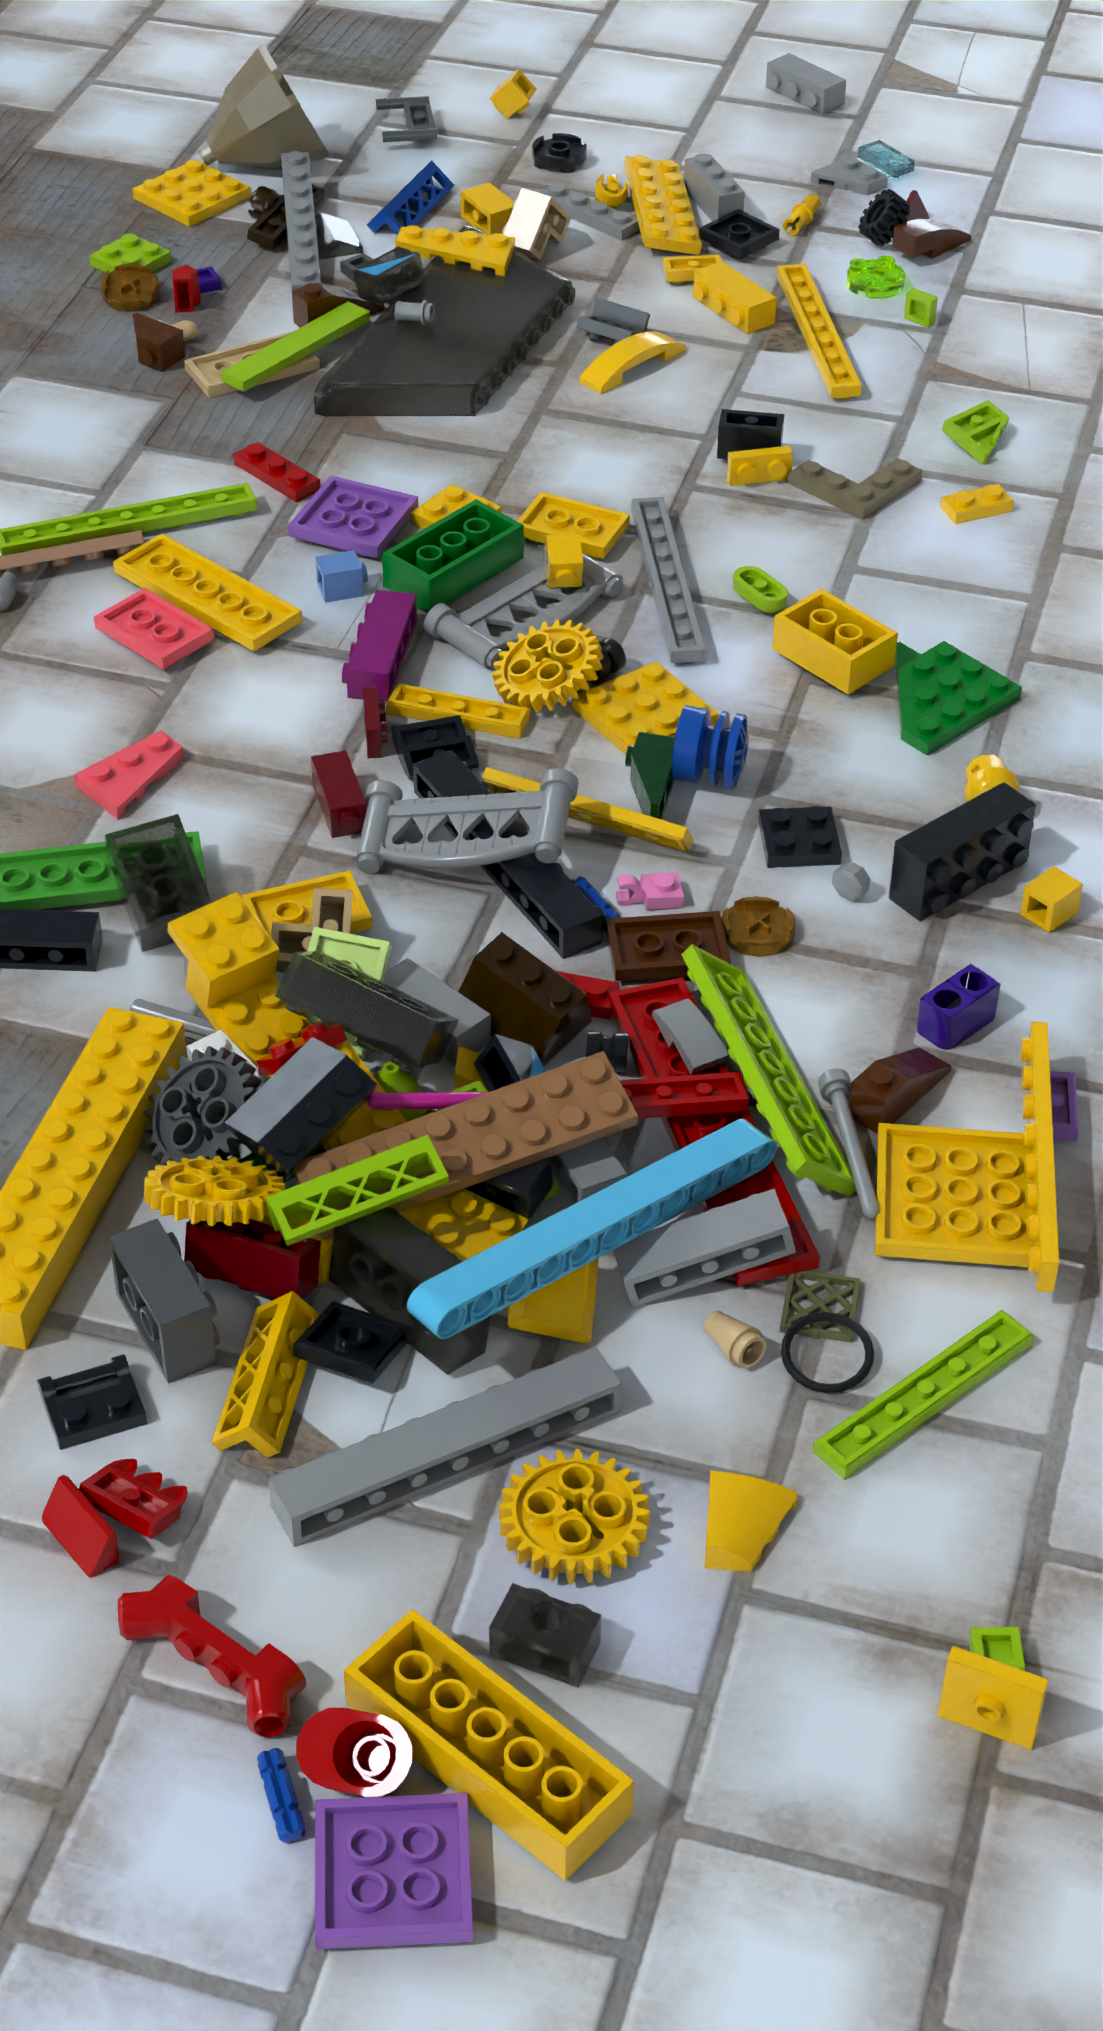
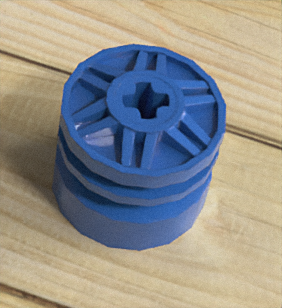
(709, 747)

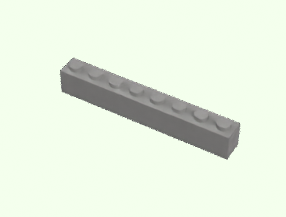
(444, 1445)

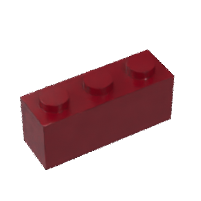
(253, 1257)

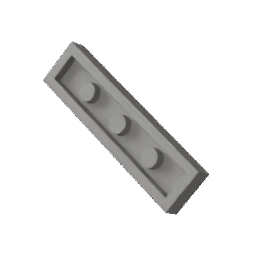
(593, 213)

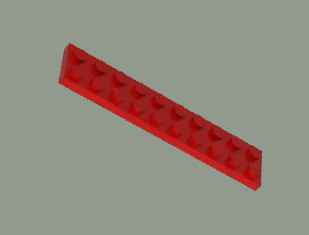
(654, 1059)

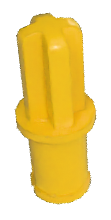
(802, 214)

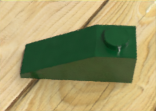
(651, 771)

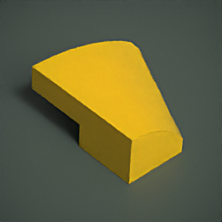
(743, 1519)

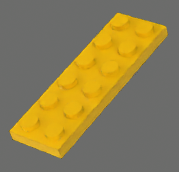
(662, 205)
(208, 592)

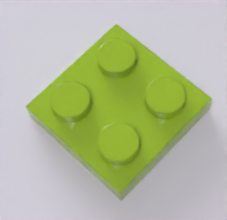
(130, 250)

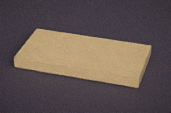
(207, 368)

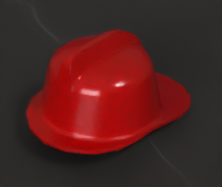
(354, 1752)

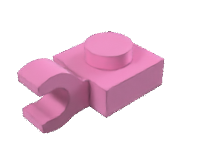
(654, 890)

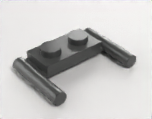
(417, 117)

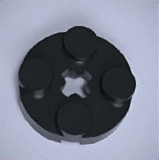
(560, 152)

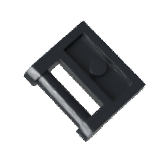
(93, 1413)

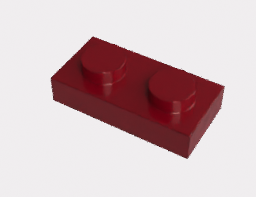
(375, 731)

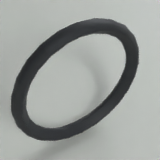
(822, 1387)

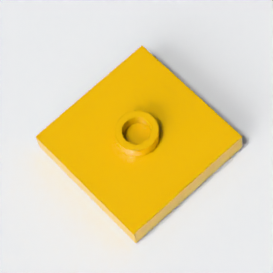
(992, 1697)

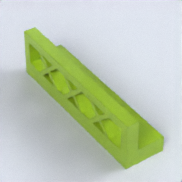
(356, 1183)

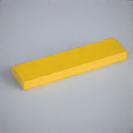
(475, 712)

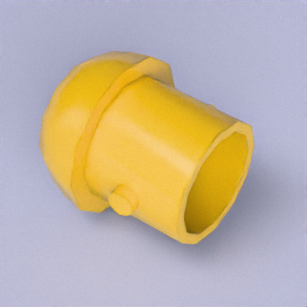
(985, 773)

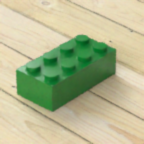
(453, 555)

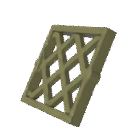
(823, 1280)

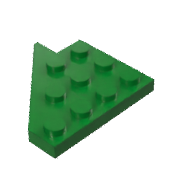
(946, 694)

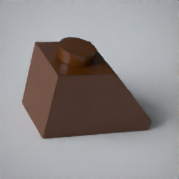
(157, 342)

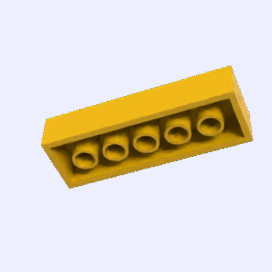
(492, 1744)

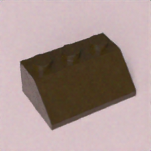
(526, 997)

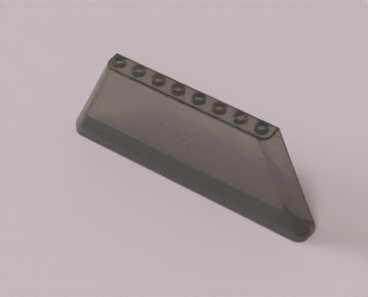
(458, 360)

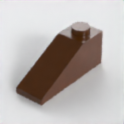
(318, 299)
(894, 1086)

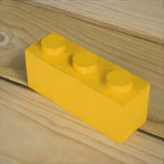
(734, 297)

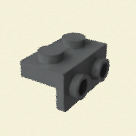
(613, 321)

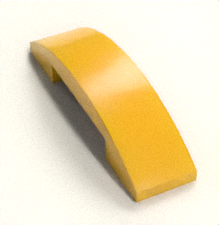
(608, 367)

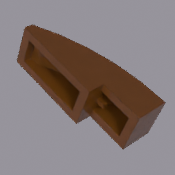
(927, 237)

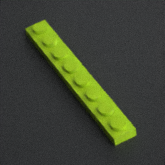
(140, 516)

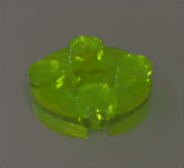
(876, 277)

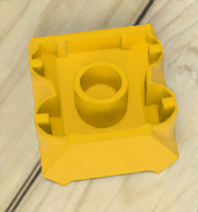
(560, 1308)

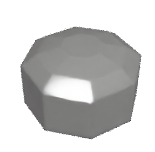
(851, 881)

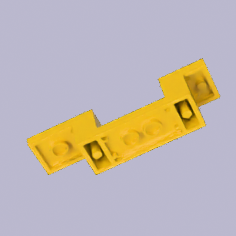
(236, 987)

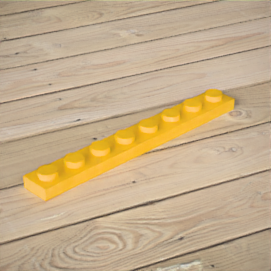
(819, 331)
(1039, 1164)

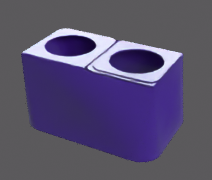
(977, 1009)

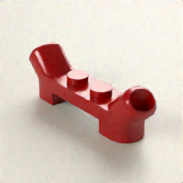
(265, 1680)

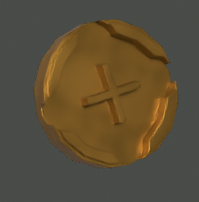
(130, 287)
(758, 926)

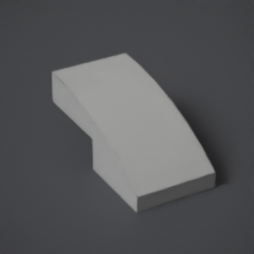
(692, 1035)

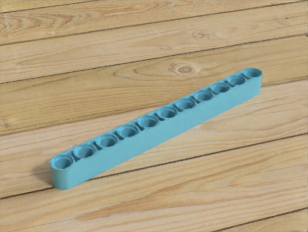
(589, 1229)

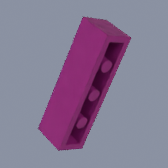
(380, 644)

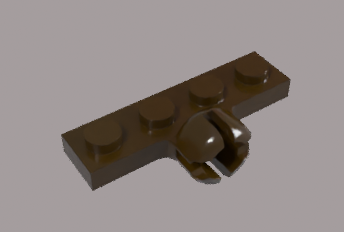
(271, 216)

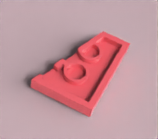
(128, 772)

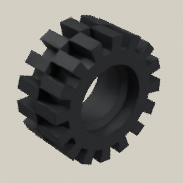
(882, 216)

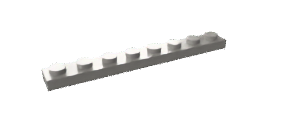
(300, 219)
(668, 580)

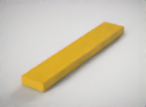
(600, 813)

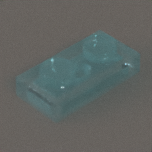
(886, 159)

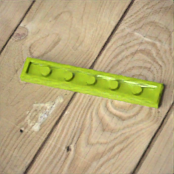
(295, 346)
(922, 1394)

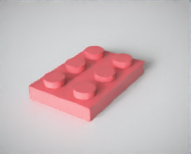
(154, 628)

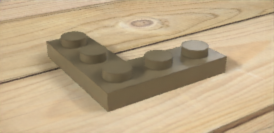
(850, 496)

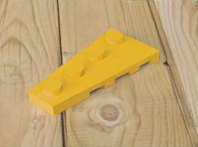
(466, 246)

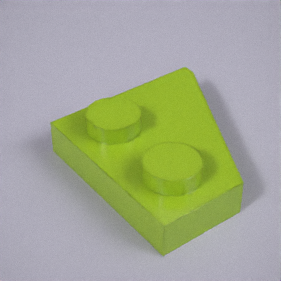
(977, 429)

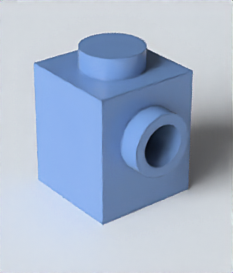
(340, 576)

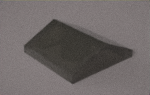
(335, 237)

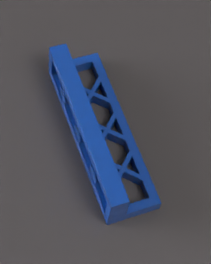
(421, 182)

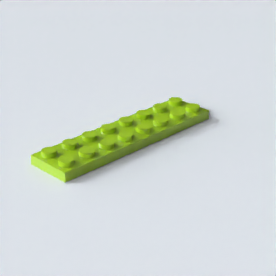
(769, 1072)

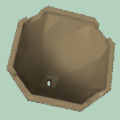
(260, 119)

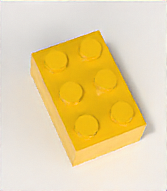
(834, 641)

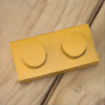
(682, 269)
(759, 465)
(977, 503)

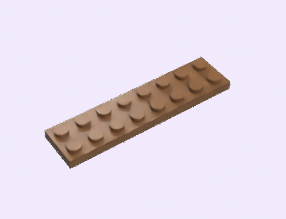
(499, 1128)

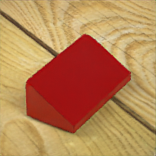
(80, 1528)

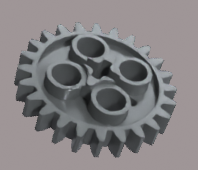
(197, 1103)

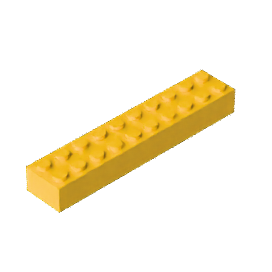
(78, 1161)

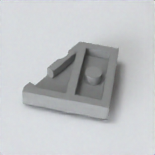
(852, 176)

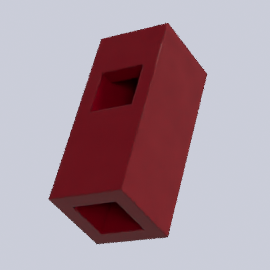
(338, 793)

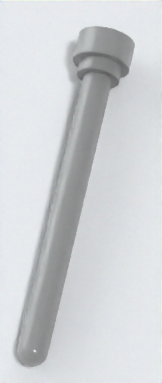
(835, 1090)

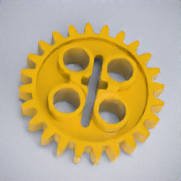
(547, 665)
(211, 1190)
(576, 1504)

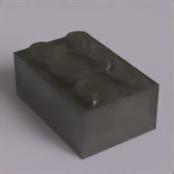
(156, 877)

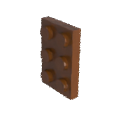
(654, 944)

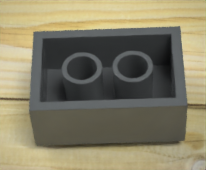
(164, 1299)

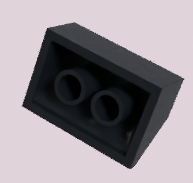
(301, 1106)

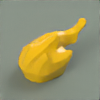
(610, 192)

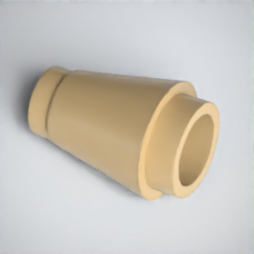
(737, 1340)

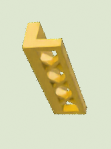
(266, 1377)

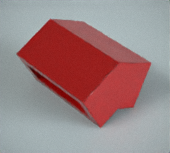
(185, 288)

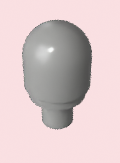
(7, 590)

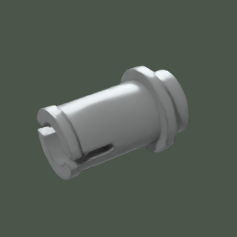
(419, 312)

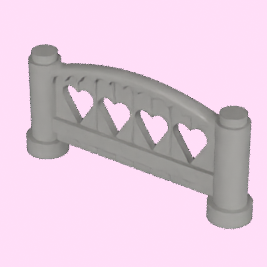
(469, 628)
(390, 816)

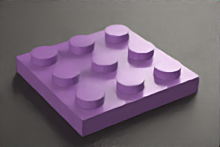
(353, 516)
(392, 1871)

